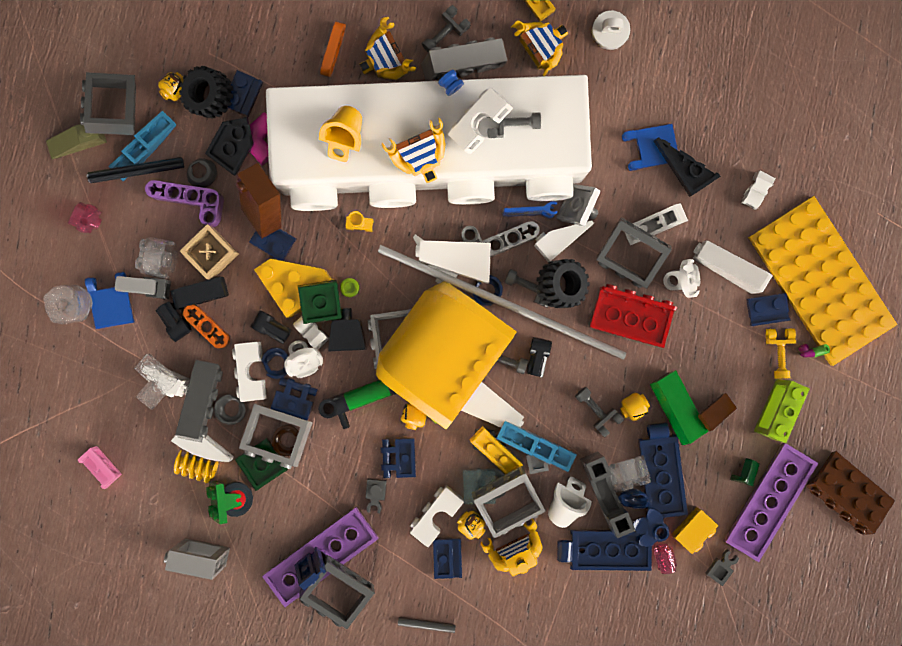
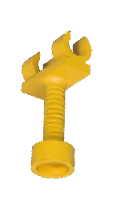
(357, 221)
(790, 335)

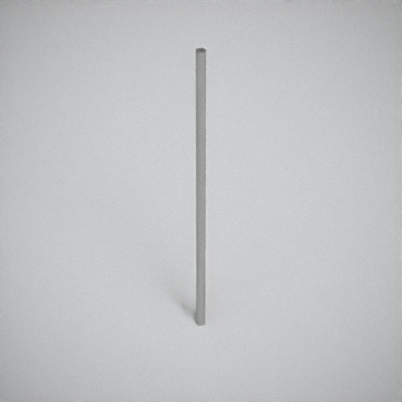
(502, 302)

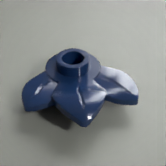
(648, 527)

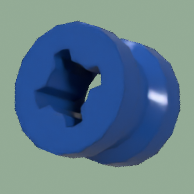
(451, 82)

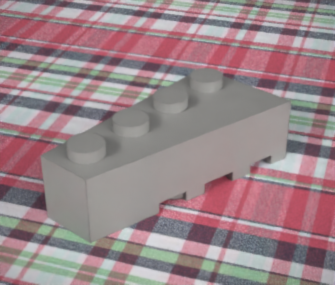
(464, 58)

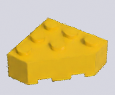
(282, 281)

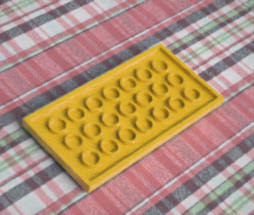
(822, 280)

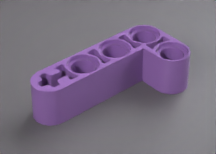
(184, 198)

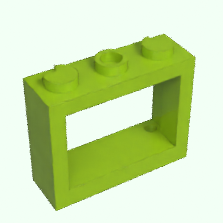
(781, 410)

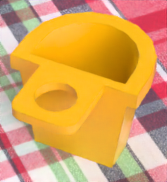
(342, 132)

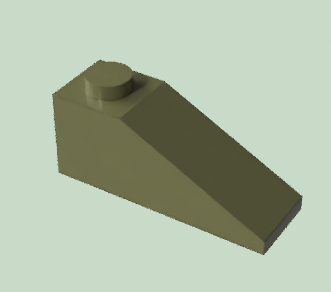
(73, 141)

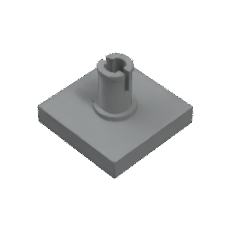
(580, 206)

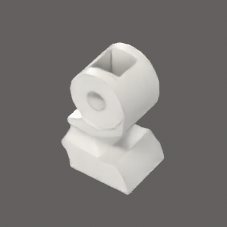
(756, 192)
(310, 332)

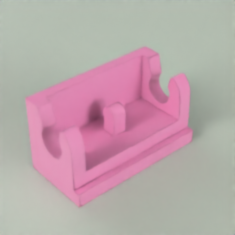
(100, 466)

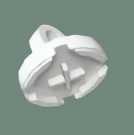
(611, 30)
(687, 277)
(303, 361)

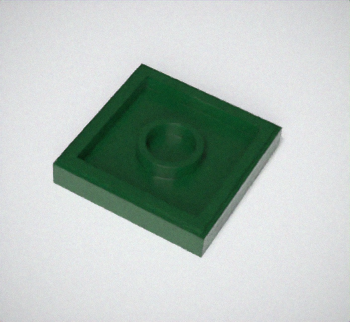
(319, 301)
(257, 470)

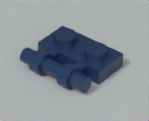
(291, 404)
(405, 458)

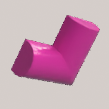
(259, 133)

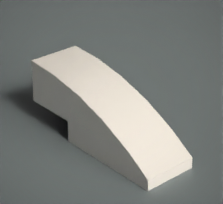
(207, 449)

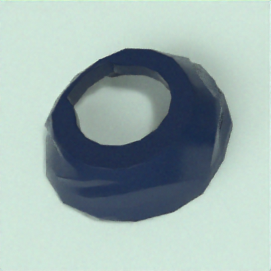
(495, 282)
(268, 355)
(634, 502)

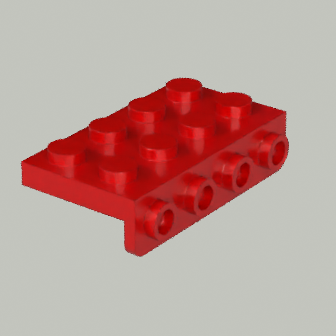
(632, 315)

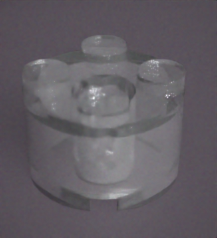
(156, 257)
(67, 304)
(629, 474)

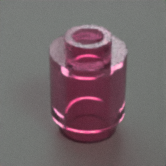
(665, 559)

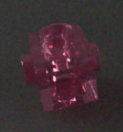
(85, 218)

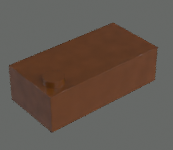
(259, 200)

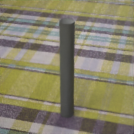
(426, 625)

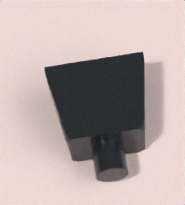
(346, 333)

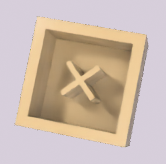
(209, 252)

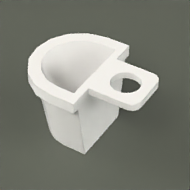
(568, 503)

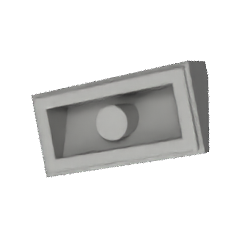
(135, 285)

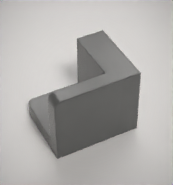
(163, 288)

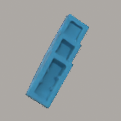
(145, 142)
(536, 446)

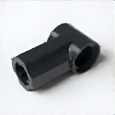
(267, 325)
(176, 326)
(539, 352)

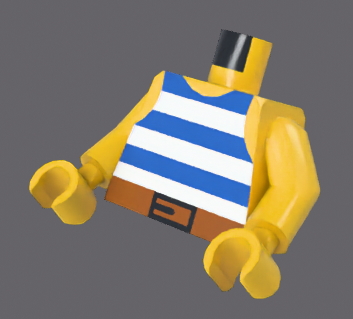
(541, 43)
(385, 55)
(419, 153)
(518, 554)

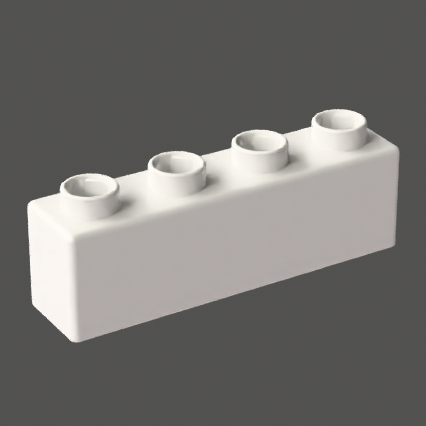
(540, 159)

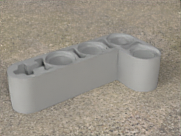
(502, 237)

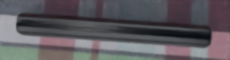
(135, 170)

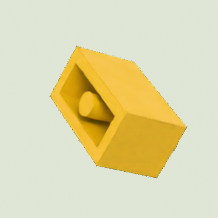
(695, 530)

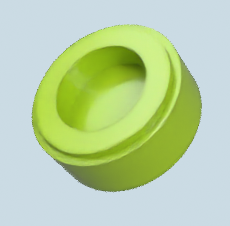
(349, 287)

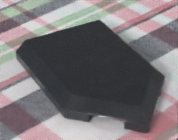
(231, 144)

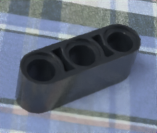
(199, 293)

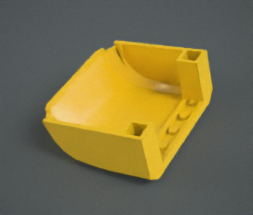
(442, 352)

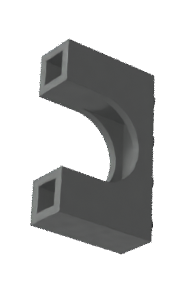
(613, 511)

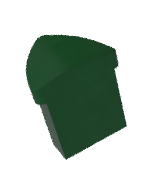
(748, 473)

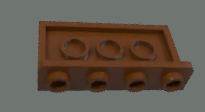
(851, 494)

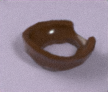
(276, 440)

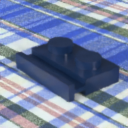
(245, 92)
(276, 244)
(768, 309)
(447, 558)
(309, 568)

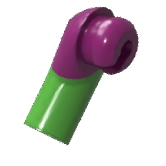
(813, 352)

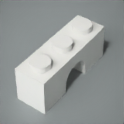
(466, 131)
(248, 388)
(424, 527)

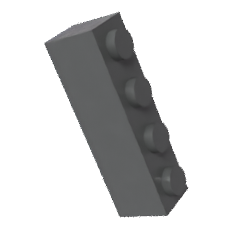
(198, 401)

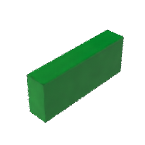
(678, 407)

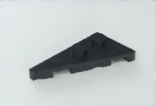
(688, 171)

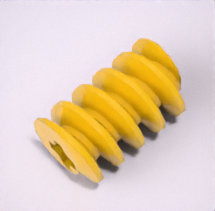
(195, 468)

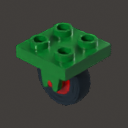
(230, 500)

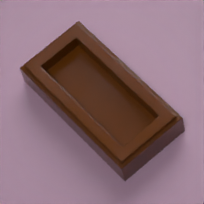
(717, 412)

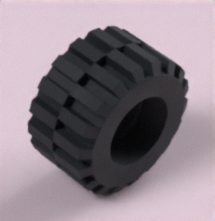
(194, 87)
(550, 283)

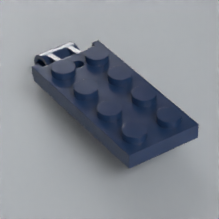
(666, 488)
(604, 551)

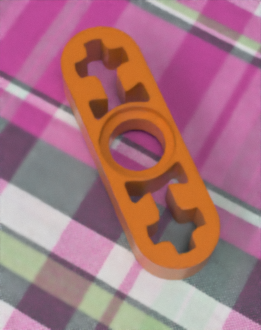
(333, 49)
(192, 320)

